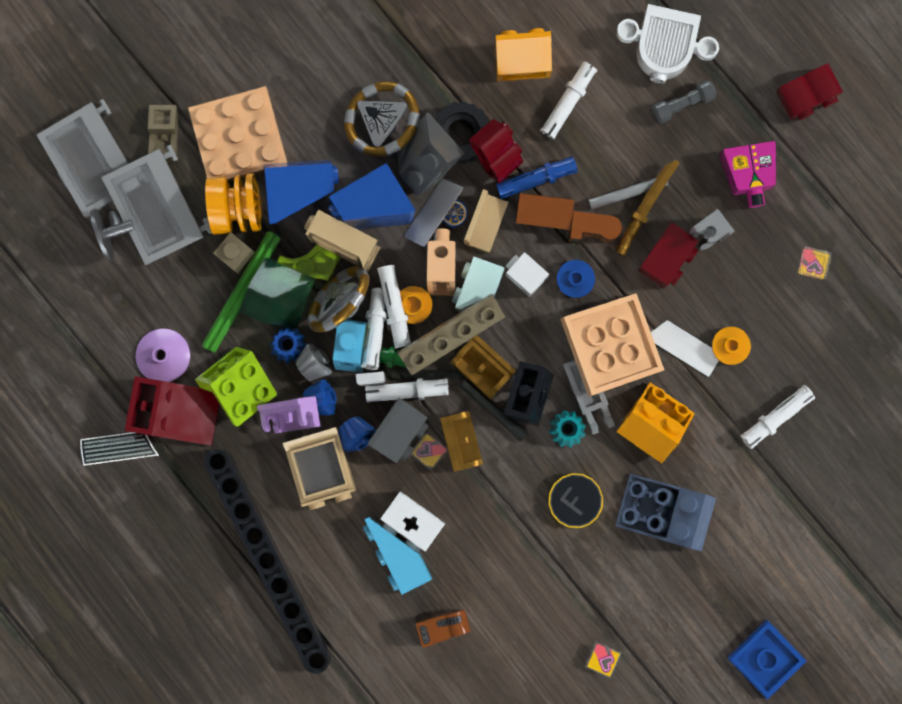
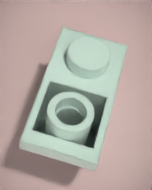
(480, 281)

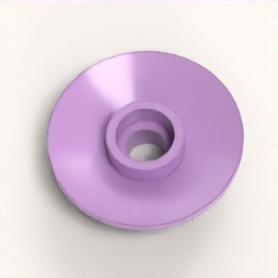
(176, 357)

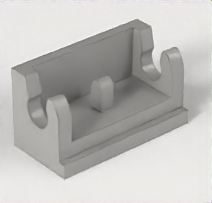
(713, 228)

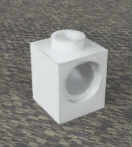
(526, 273)

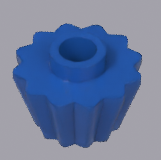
(278, 340)
(324, 395)
(355, 434)

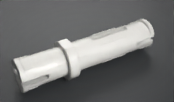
(572, 94)
(394, 306)
(373, 338)
(416, 389)
(782, 413)

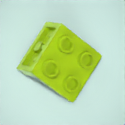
(238, 384)

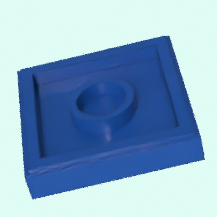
(766, 659)

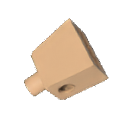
(441, 264)

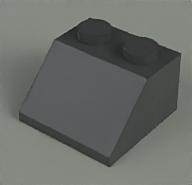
(427, 156)
(398, 431)

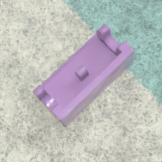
(290, 415)

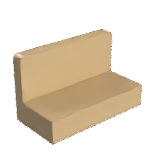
(485, 222)

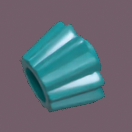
(576, 434)

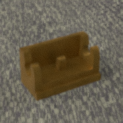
(483, 366)
(461, 441)

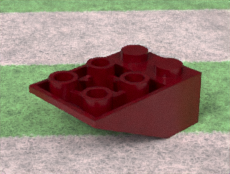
(172, 411)

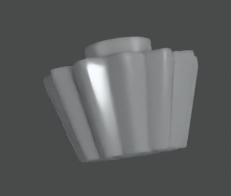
(313, 363)

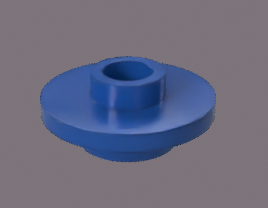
(575, 278)

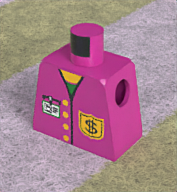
(750, 170)

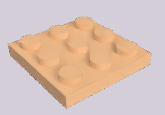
(237, 134)
(612, 344)

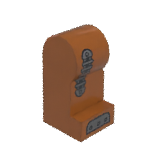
(604, 227)
(442, 627)

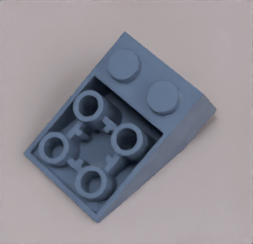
(665, 512)

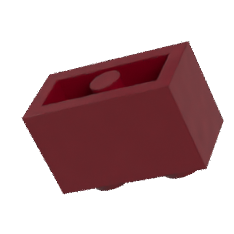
(669, 255)

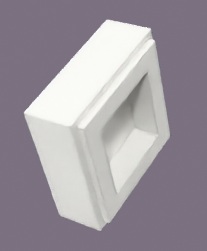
(374, 378)

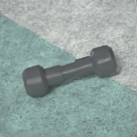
(703, 92)

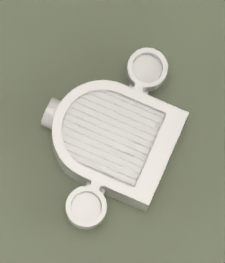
(666, 41)

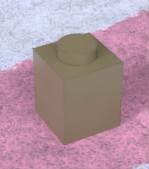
(234, 253)

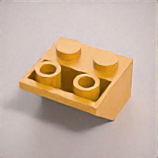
(523, 55)
(656, 422)

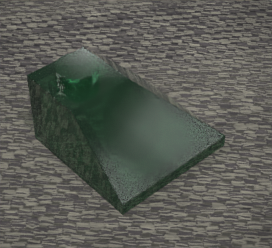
(277, 294)

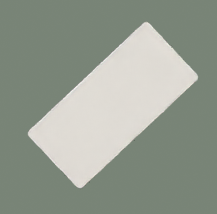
(433, 212)

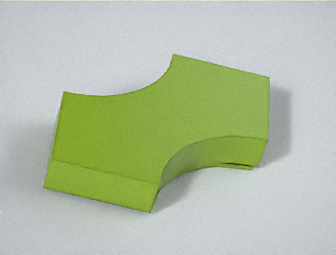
(317, 263)

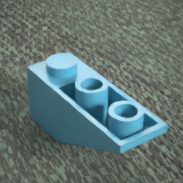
(404, 563)

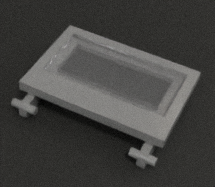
(83, 154)
(155, 204)

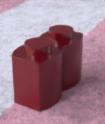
(810, 91)
(496, 150)

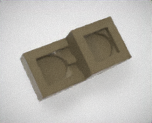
(163, 128)

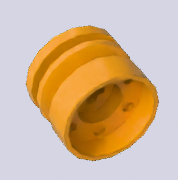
(233, 204)

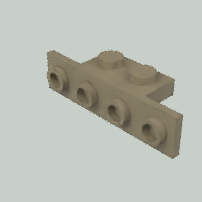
(451, 334)

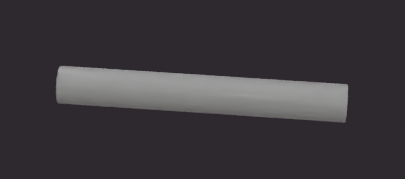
(621, 194)

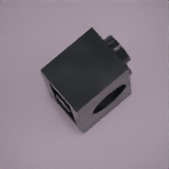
(529, 393)

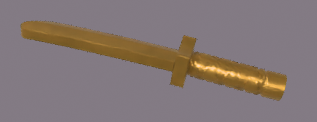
(640, 215)

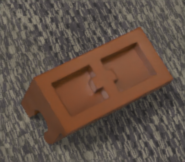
(545, 211)

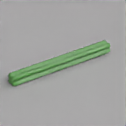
(236, 298)

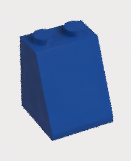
(296, 186)
(372, 202)

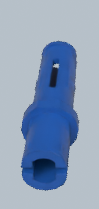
(537, 177)

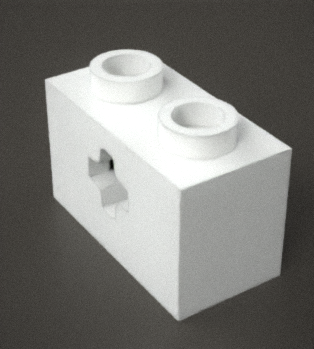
(405, 507)

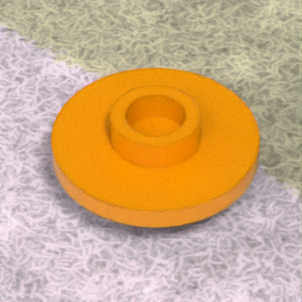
(416, 304)
(731, 345)

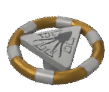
(381, 118)
(339, 299)

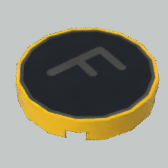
(575, 500)

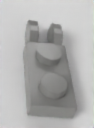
(586, 403)

